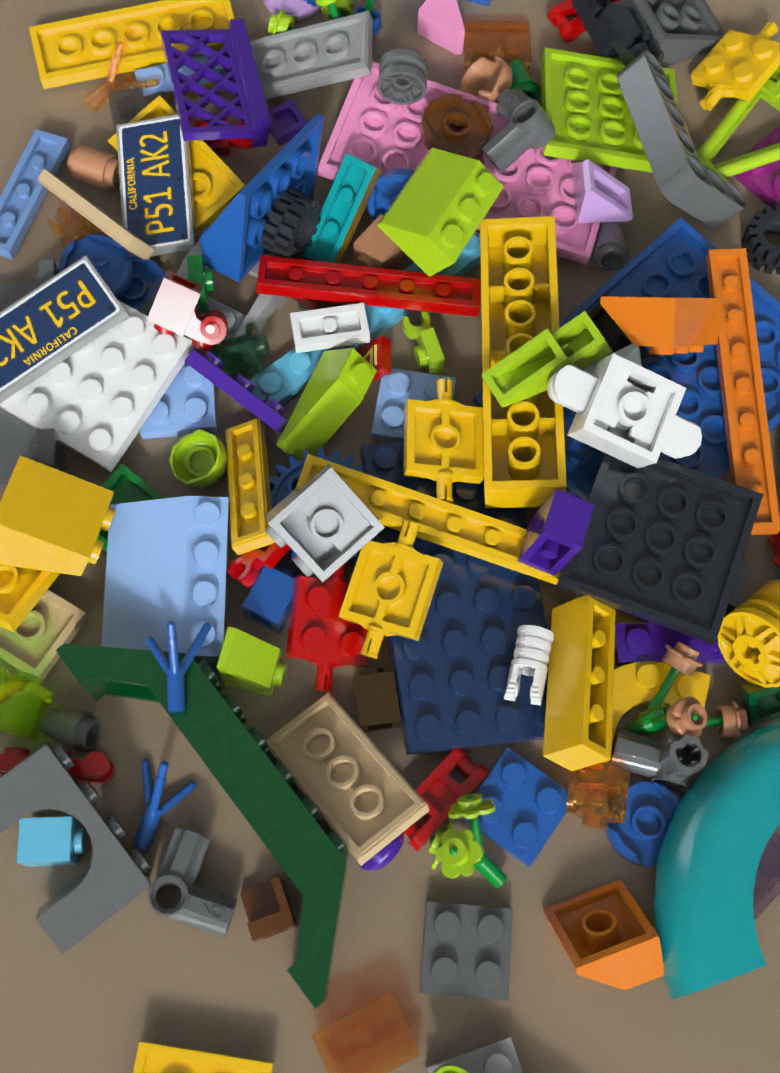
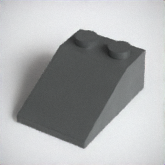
(680, 27)

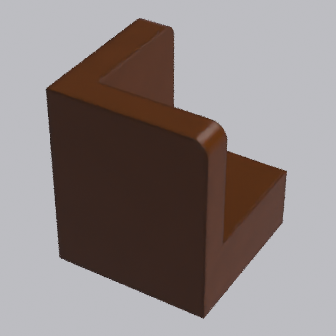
(267, 909)

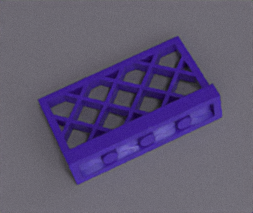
(241, 81)

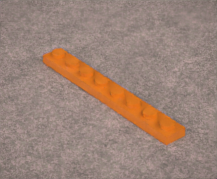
(743, 384)

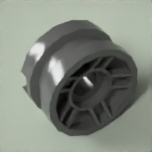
(402, 76)

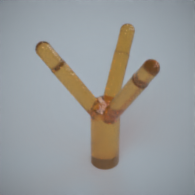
(99, 97)

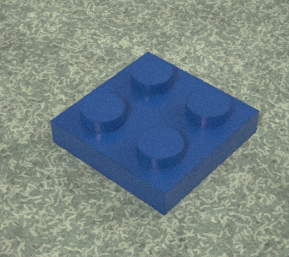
(525, 804)

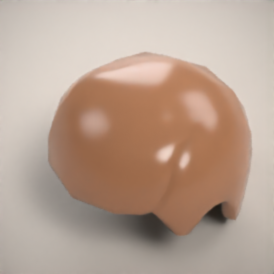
(487, 78)

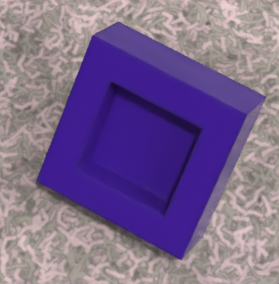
(286, 122)

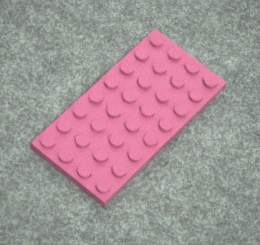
(391, 139)

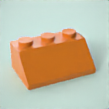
(666, 323)

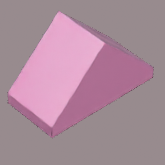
(442, 24)

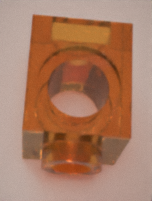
(598, 795)

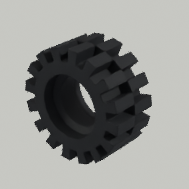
(291, 224)
(757, 245)

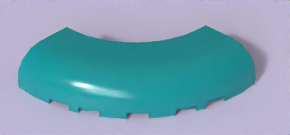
(712, 865)

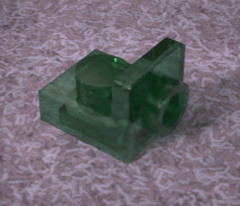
(243, 353)

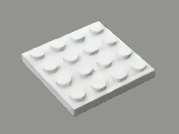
(104, 389)

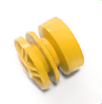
(752, 637)

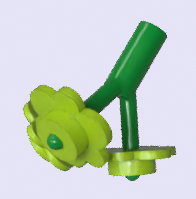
(465, 849)

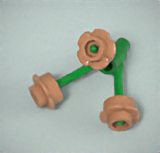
(687, 715)

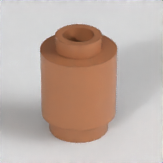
(94, 167)

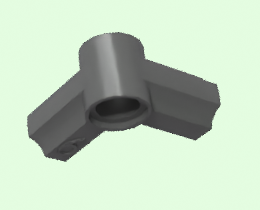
(526, 129)
(664, 761)
(198, 905)

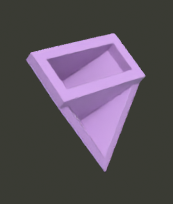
(599, 195)

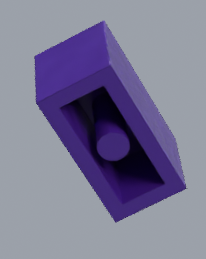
(556, 532)

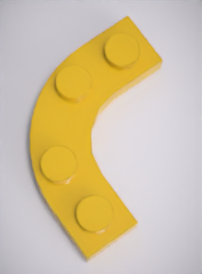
(640, 681)

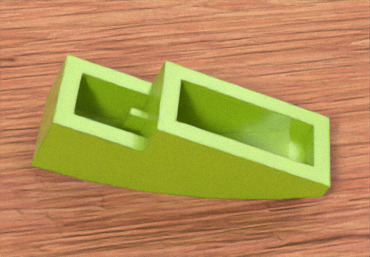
(534, 363)

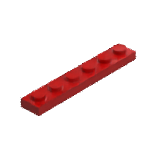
(368, 286)

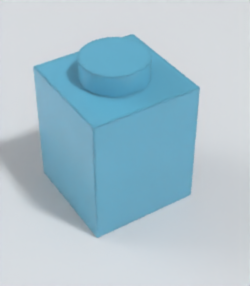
(50, 841)

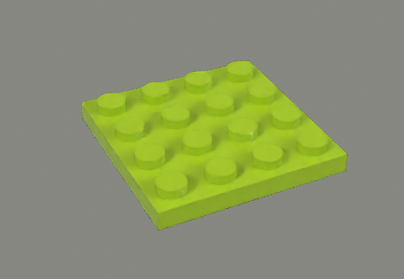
(590, 110)

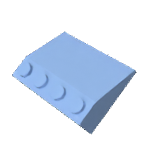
(166, 567)

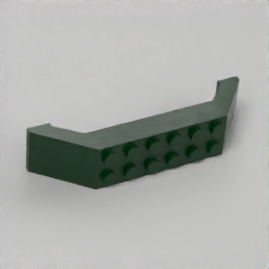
(254, 784)

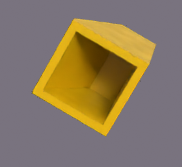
(52, 519)

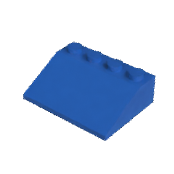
(234, 239)

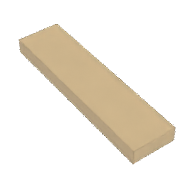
(95, 215)

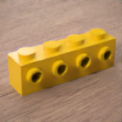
(580, 684)

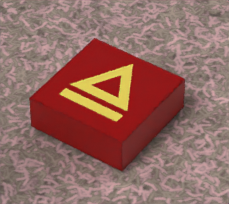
(378, 355)

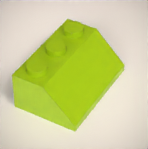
(440, 209)

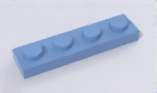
(24, 193)

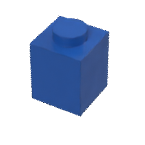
(271, 598)

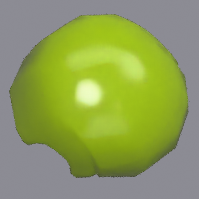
(198, 459)

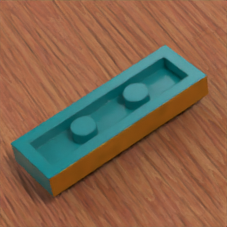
(342, 210)

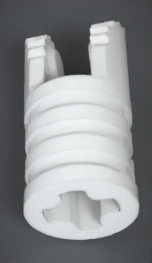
(530, 659)

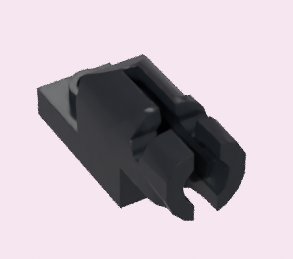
(616, 29)

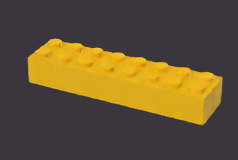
(519, 302)

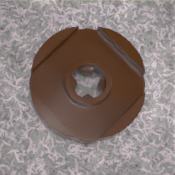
(449, 110)

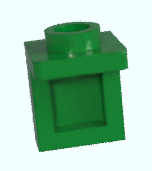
(201, 276)

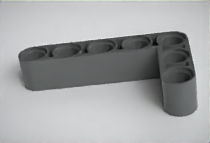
(670, 147)

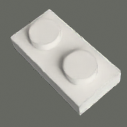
(330, 327)

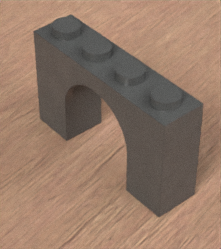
(113, 873)

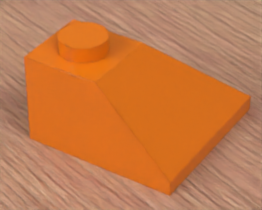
(607, 937)

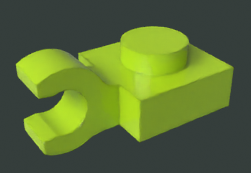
(428, 352)

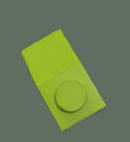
(250, 663)

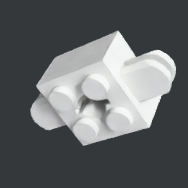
(625, 411)

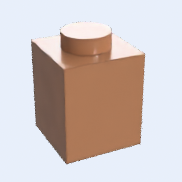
(376, 249)

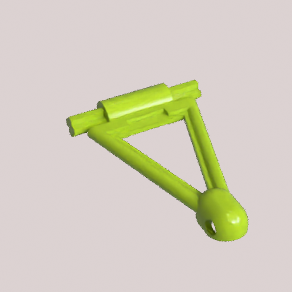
(768, 92)

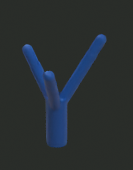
(174, 671)
(152, 799)

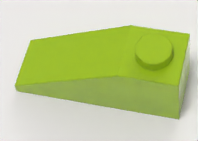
(326, 401)

